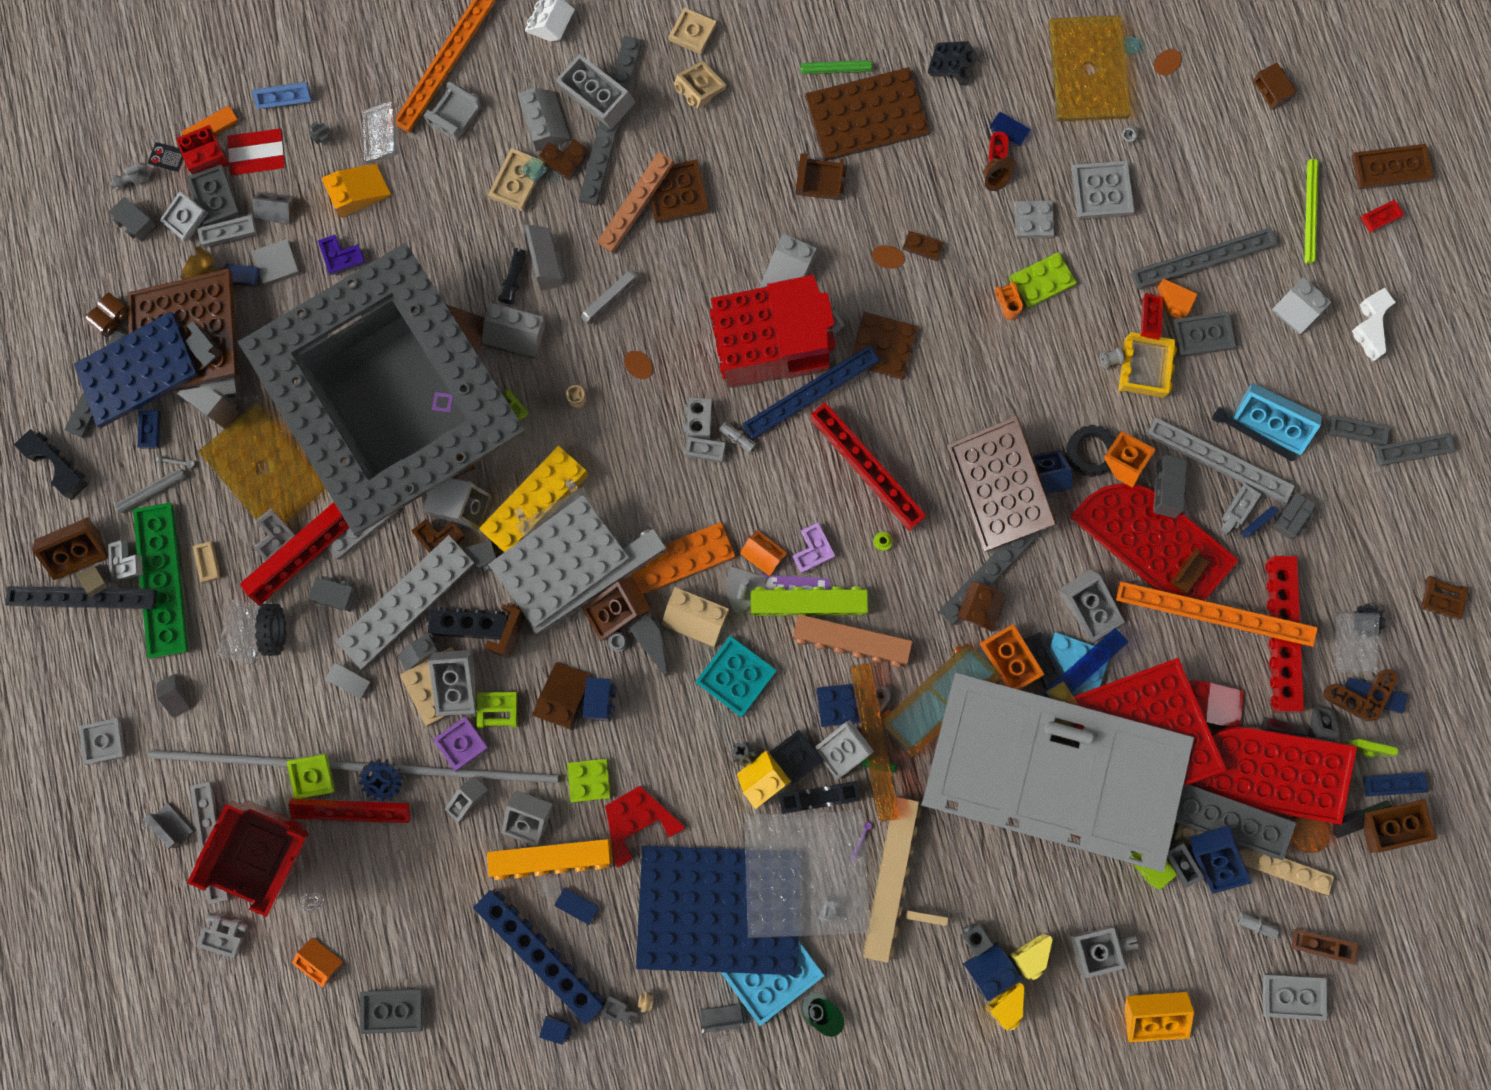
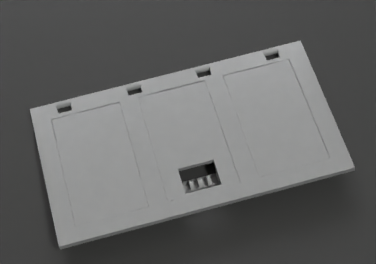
(1111, 791)

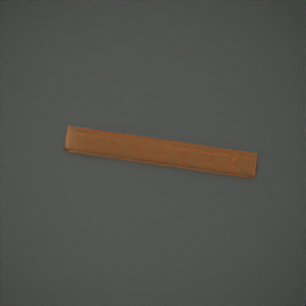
(873, 733)

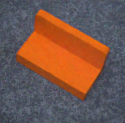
(763, 552)
(316, 962)

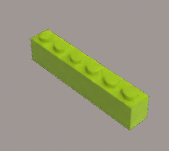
(809, 602)

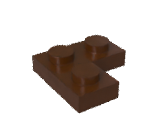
(565, 162)
(431, 538)

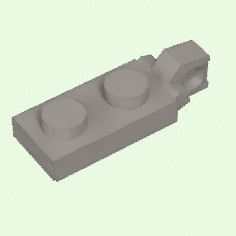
(1239, 508)

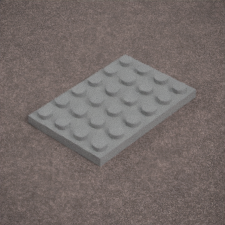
(558, 561)

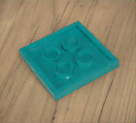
(735, 676)

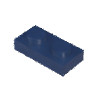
(148, 429)

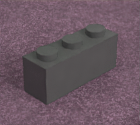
(1170, 486)

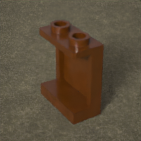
(820, 178)
(510, 632)

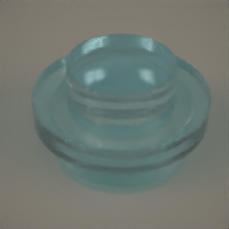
(1131, 45)

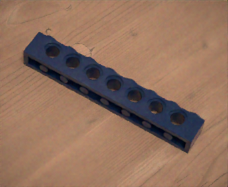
(485, 909)

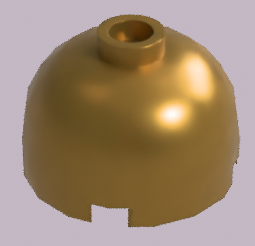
(199, 264)

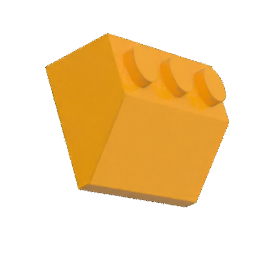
(1158, 1017)

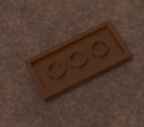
(1392, 166)

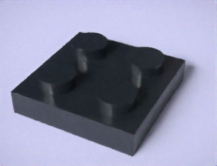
(795, 756)

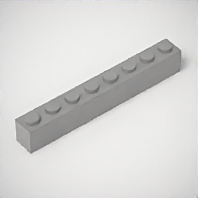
(640, 553)

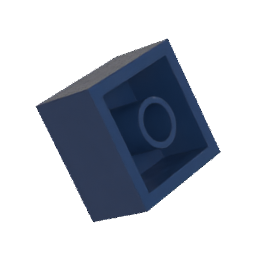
(598, 699)

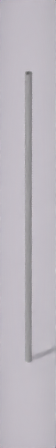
(356, 766)

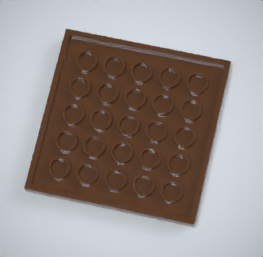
(199, 299)

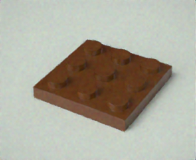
(680, 193)
(889, 340)

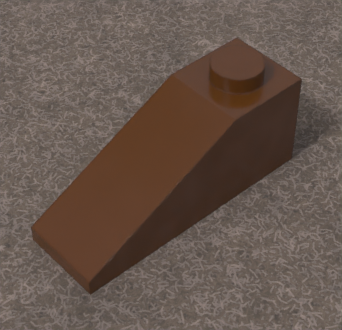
(1326, 946)

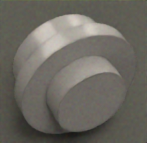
(617, 642)

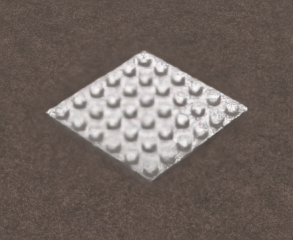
(806, 874)

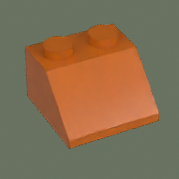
(1128, 458)

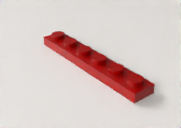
(349, 810)

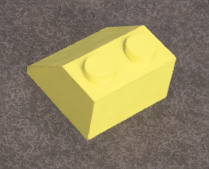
(1033, 956)

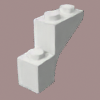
(1371, 331)

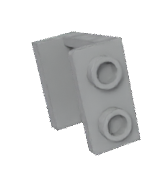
(454, 111)

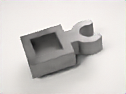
(615, 1010)

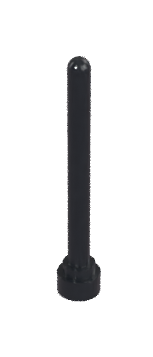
(1221, 416)

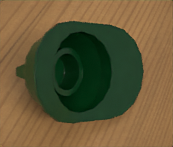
(822, 1014)

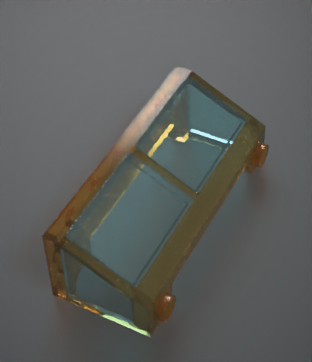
(921, 714)

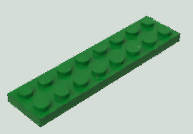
(161, 571)

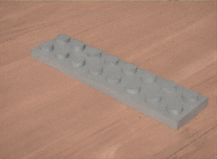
(405, 602)

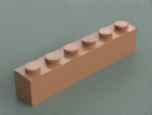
(852, 640)

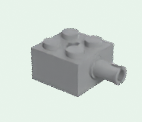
(1109, 958)

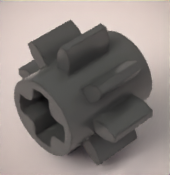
(320, 133)
(747, 757)

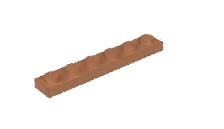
(635, 202)

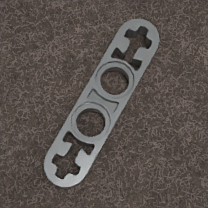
(610, 297)

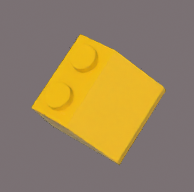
(762, 779)
(1008, 1007)

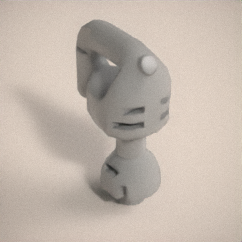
(136, 173)

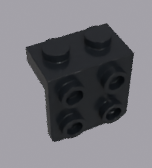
(953, 59)

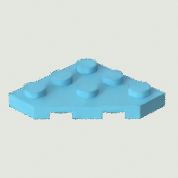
(1067, 652)

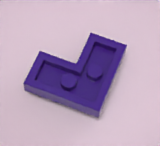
(337, 259)

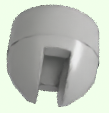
(1126, 132)

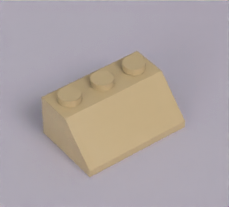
(694, 617)

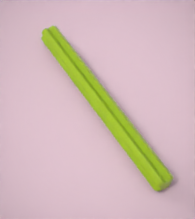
(1311, 211)

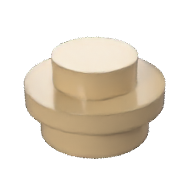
(645, 1002)

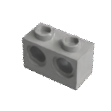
(702, 418)

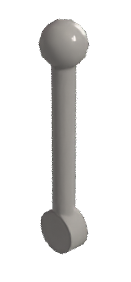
(190, 464)

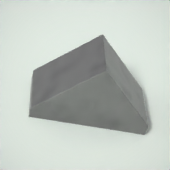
(172, 696)

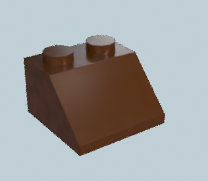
(981, 606)

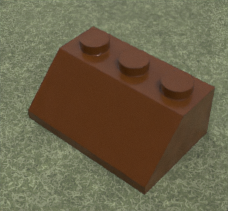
(70, 548)
(1398, 826)

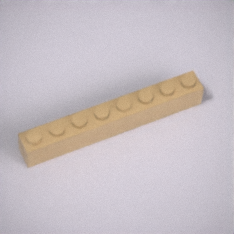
(890, 882)

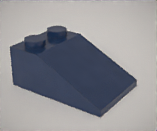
(1220, 859)

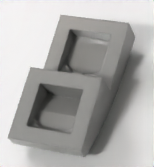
(347, 680)

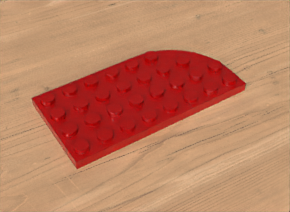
(1150, 542)
(1283, 773)

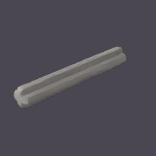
(150, 490)

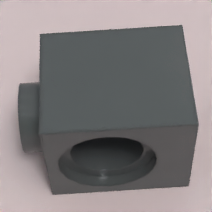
(982, 945)

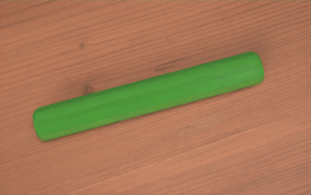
(836, 66)

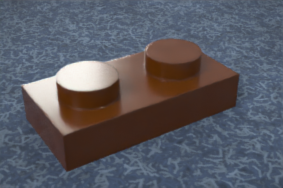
(923, 245)

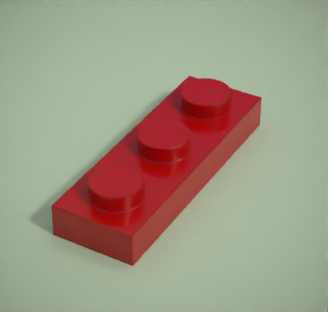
(1151, 316)

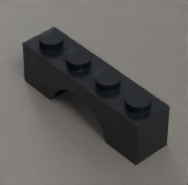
(65, 479)
(819, 797)

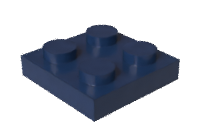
(837, 705)

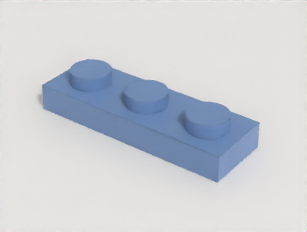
(281, 95)

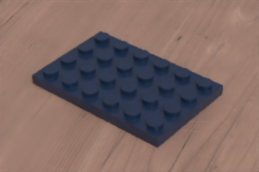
(136, 369)

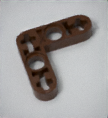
(1361, 703)

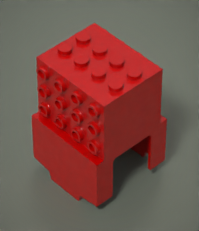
(773, 331)
(250, 854)

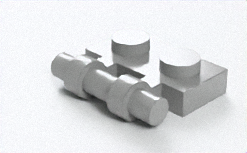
(221, 942)

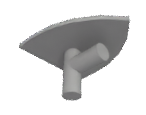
(739, 588)

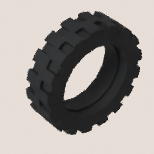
(1072, 454)
(270, 629)

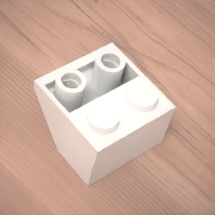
(549, 19)

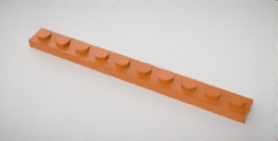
(443, 64)
(1216, 614)

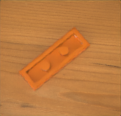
(218, 121)

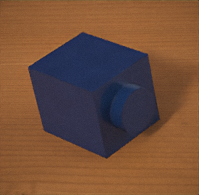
(555, 1030)

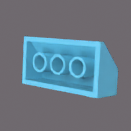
(1277, 418)

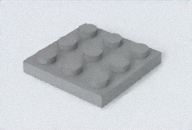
(1102, 189)

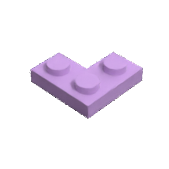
(818, 551)

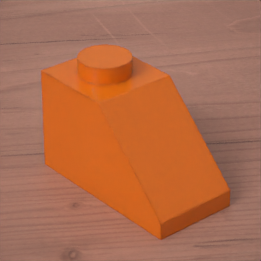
(1176, 298)

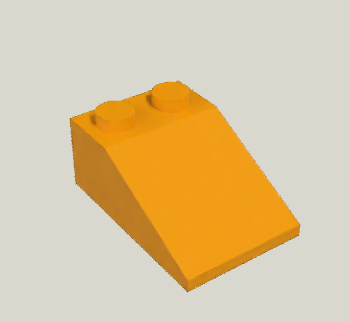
(355, 188)

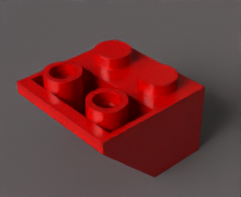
(201, 150)

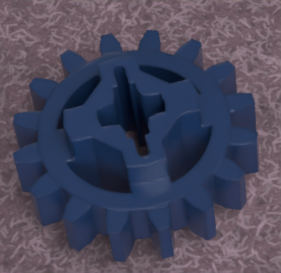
(385, 773)

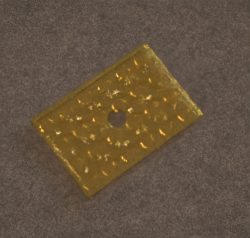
(1101, 44)
(255, 439)

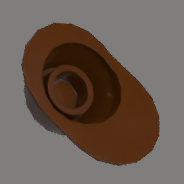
(998, 173)

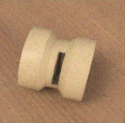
(573, 394)

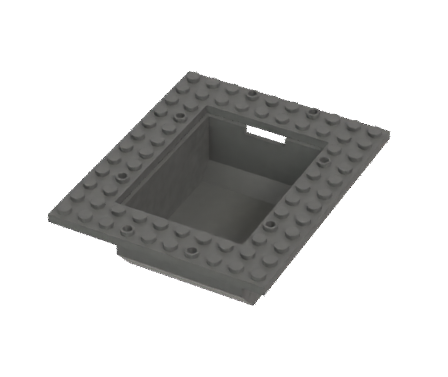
(374, 388)

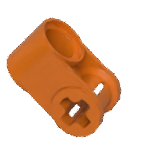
(1008, 297)

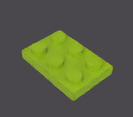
(1043, 280)

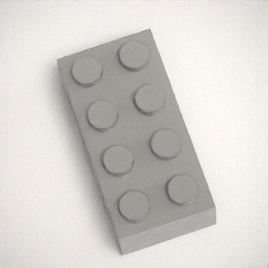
(595, 91)

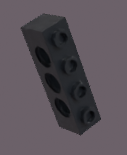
(438, 627)

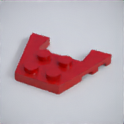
(633, 813)

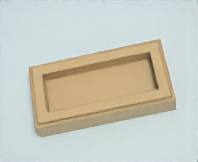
(207, 562)
(929, 918)

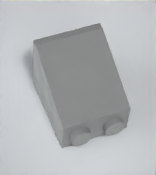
(458, 502)

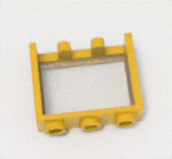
(1147, 365)

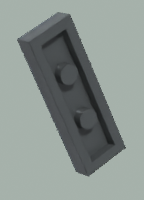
(1358, 430)

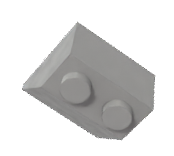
(1301, 306)
(526, 818)

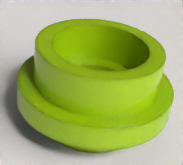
(883, 547)

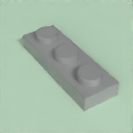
(227, 231)

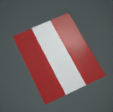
(255, 152)

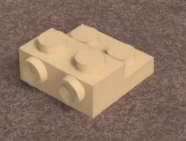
(699, 84)

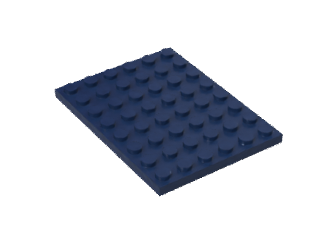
(698, 915)

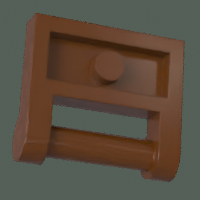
(1442, 603)

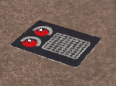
(165, 157)

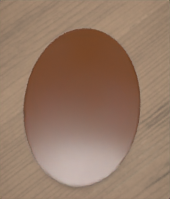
(1167, 62)
(888, 256)
(638, 364)

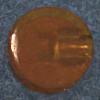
(1310, 835)

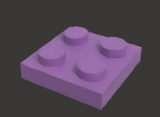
(460, 744)

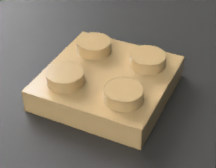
(692, 30)

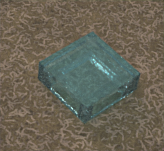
(533, 169)

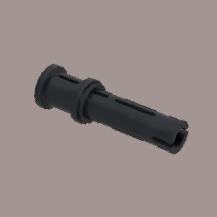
(510, 284)

